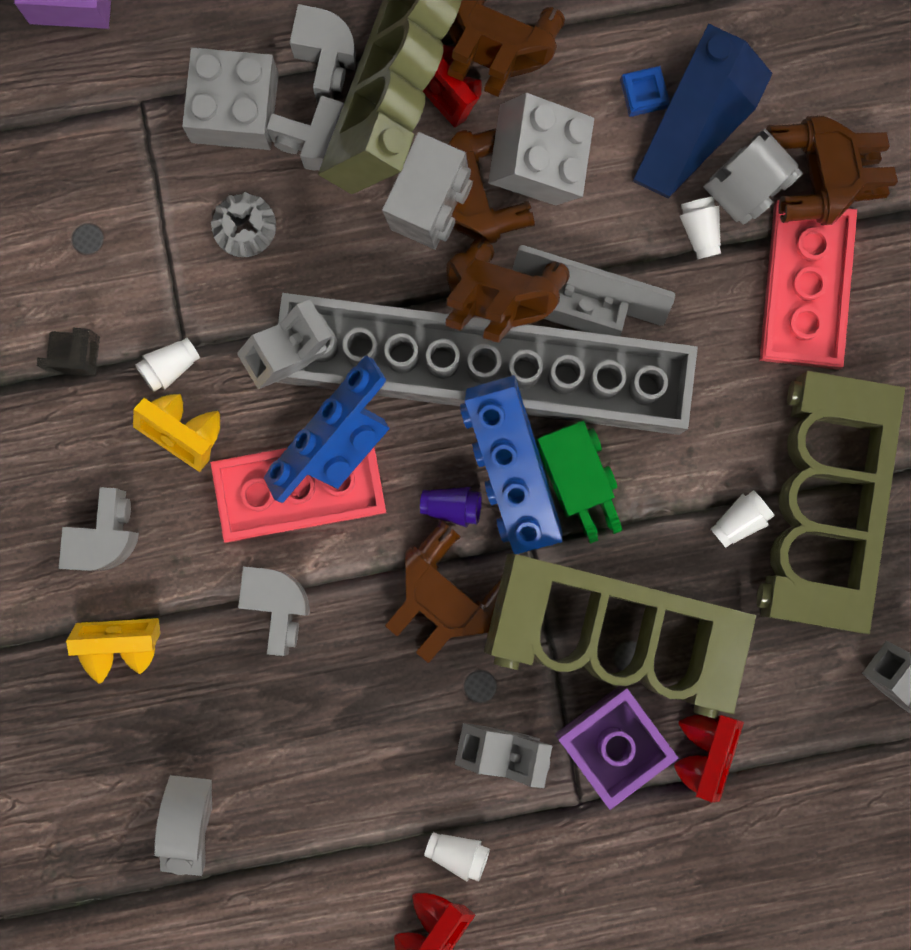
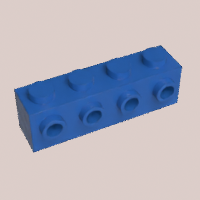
(513, 465)

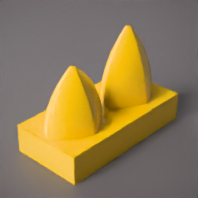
(162, 424)
(99, 641)

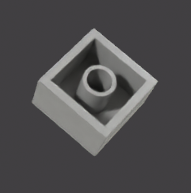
(230, 98)
(541, 149)
(428, 191)

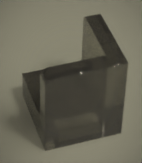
(71, 352)

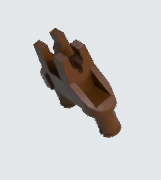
(501, 43)
(835, 168)
(474, 216)
(498, 292)
(438, 597)

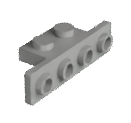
(597, 298)

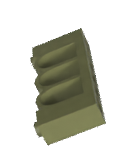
(387, 93)
(851, 404)
(717, 652)

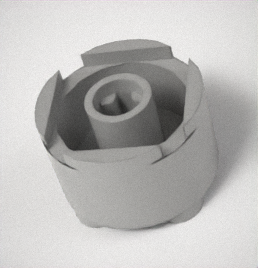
(752, 176)

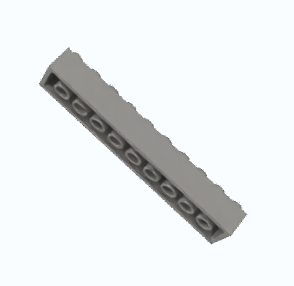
(556, 369)

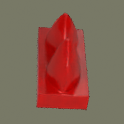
(451, 95)
(709, 773)
(441, 920)

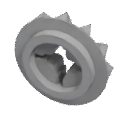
(246, 242)

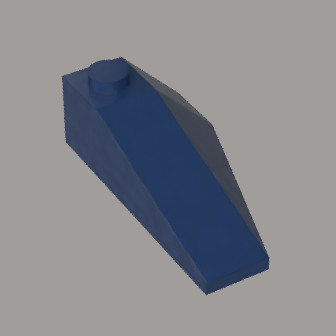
(709, 104)

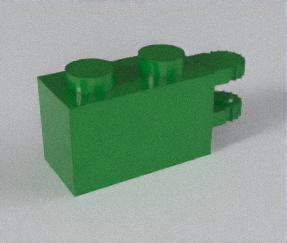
(579, 476)

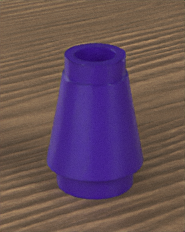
(452, 505)

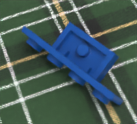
(335, 437)

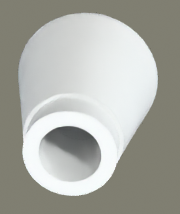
(702, 226)
(166, 364)
(742, 519)
(458, 855)

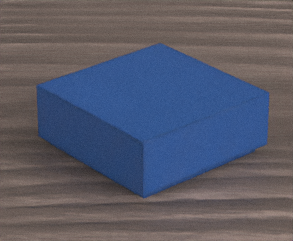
(644, 91)

